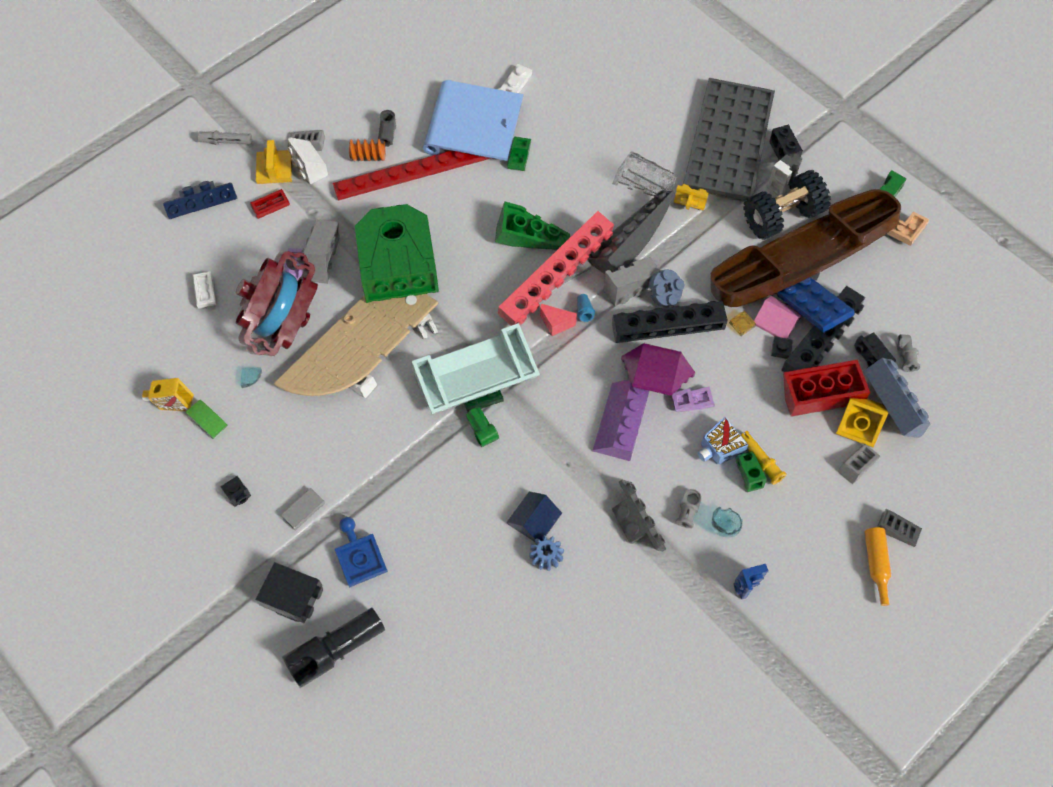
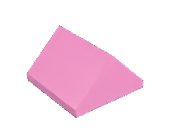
(777, 318)

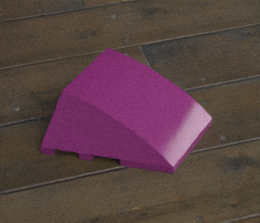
(657, 368)

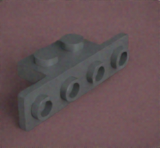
(634, 519)

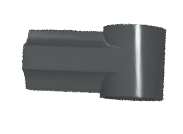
(387, 127)

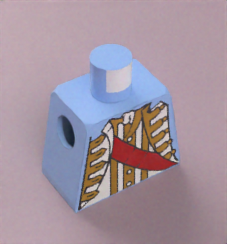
(722, 443)

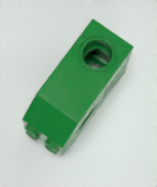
(395, 253)

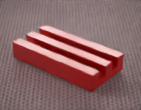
(271, 204)

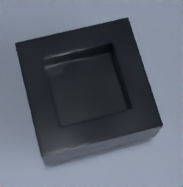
(781, 347)

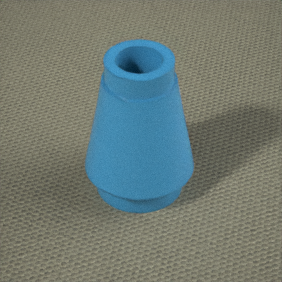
(584, 308)

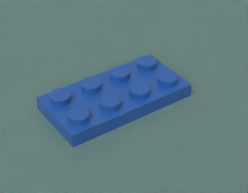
(816, 304)

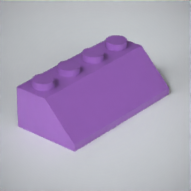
(621, 420)

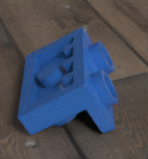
(748, 579)

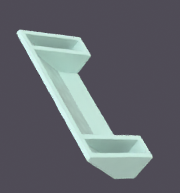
(475, 370)

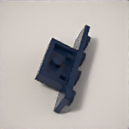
(199, 198)

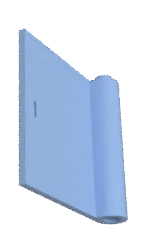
(473, 120)

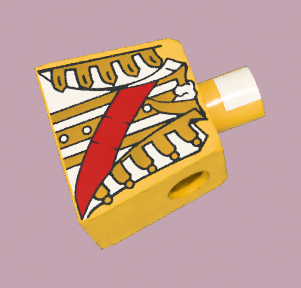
(169, 395)

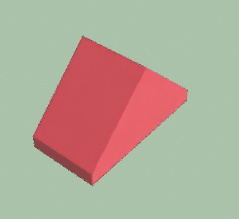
(557, 319)

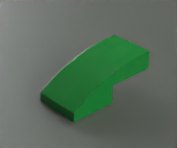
(519, 153)

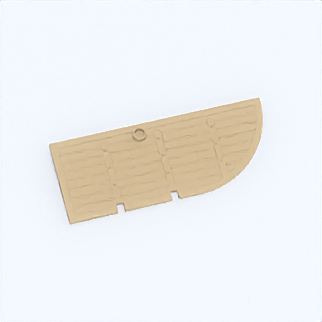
(353, 345)

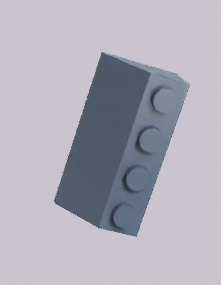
(897, 398)

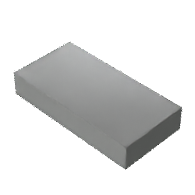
(303, 509)

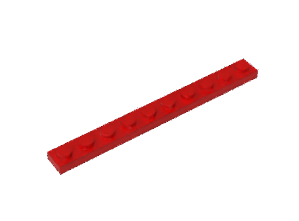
(404, 173)

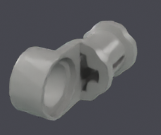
(909, 354)
(689, 508)

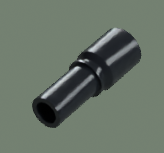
(320, 654)

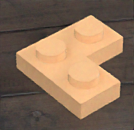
(910, 229)

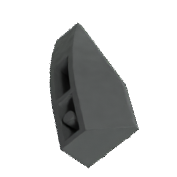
(631, 235)

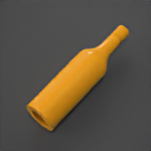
(878, 560)

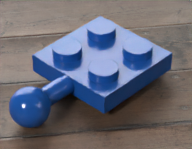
(360, 557)

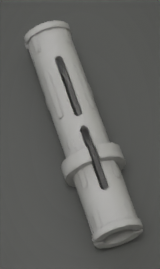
(219, 137)

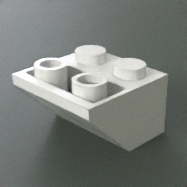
(307, 159)

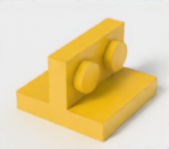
(273, 165)

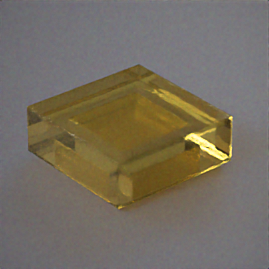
(742, 323)

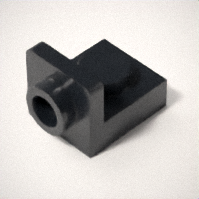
(236, 491)

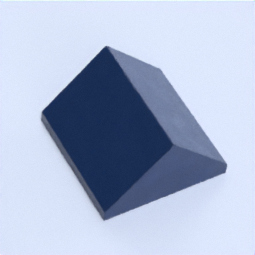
(535, 516)

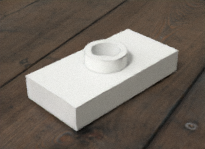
(204, 289)

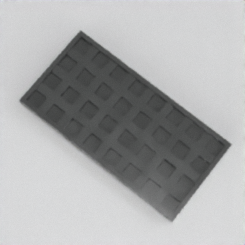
(729, 139)

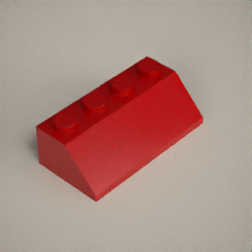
(824, 387)

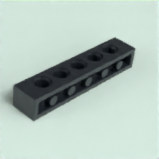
(661, 328)
(822, 342)

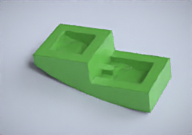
(206, 419)

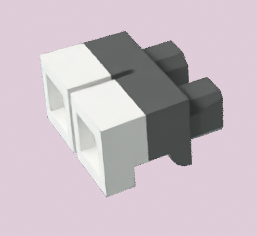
(784, 172)

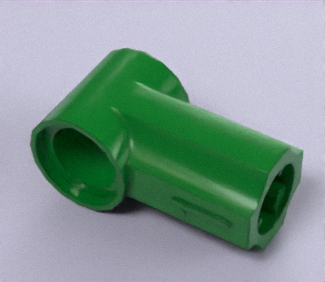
(483, 430)

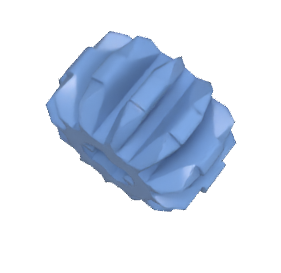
(546, 545)

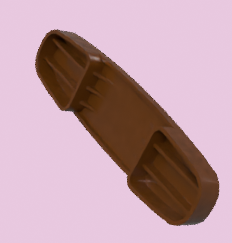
(806, 250)

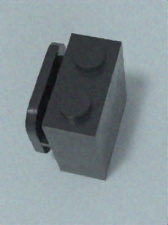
(289, 593)

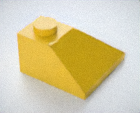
(862, 421)

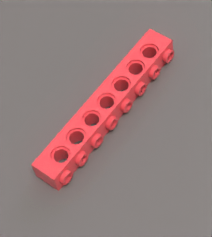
(596, 224)

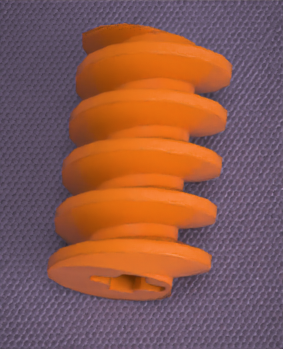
(368, 150)

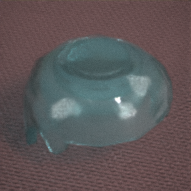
(726, 522)

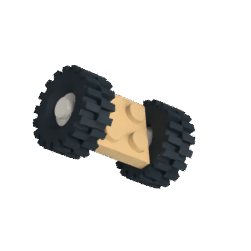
(806, 193)

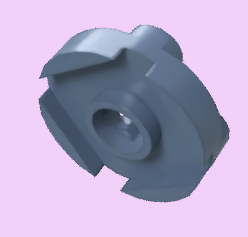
(675, 287)

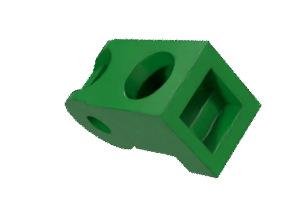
(893, 183)
(751, 471)

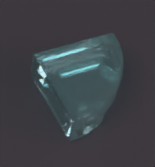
(250, 376)

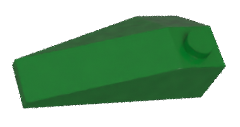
(522, 229)

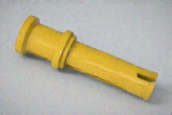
(767, 464)

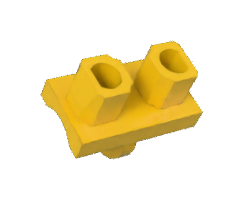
(691, 197)

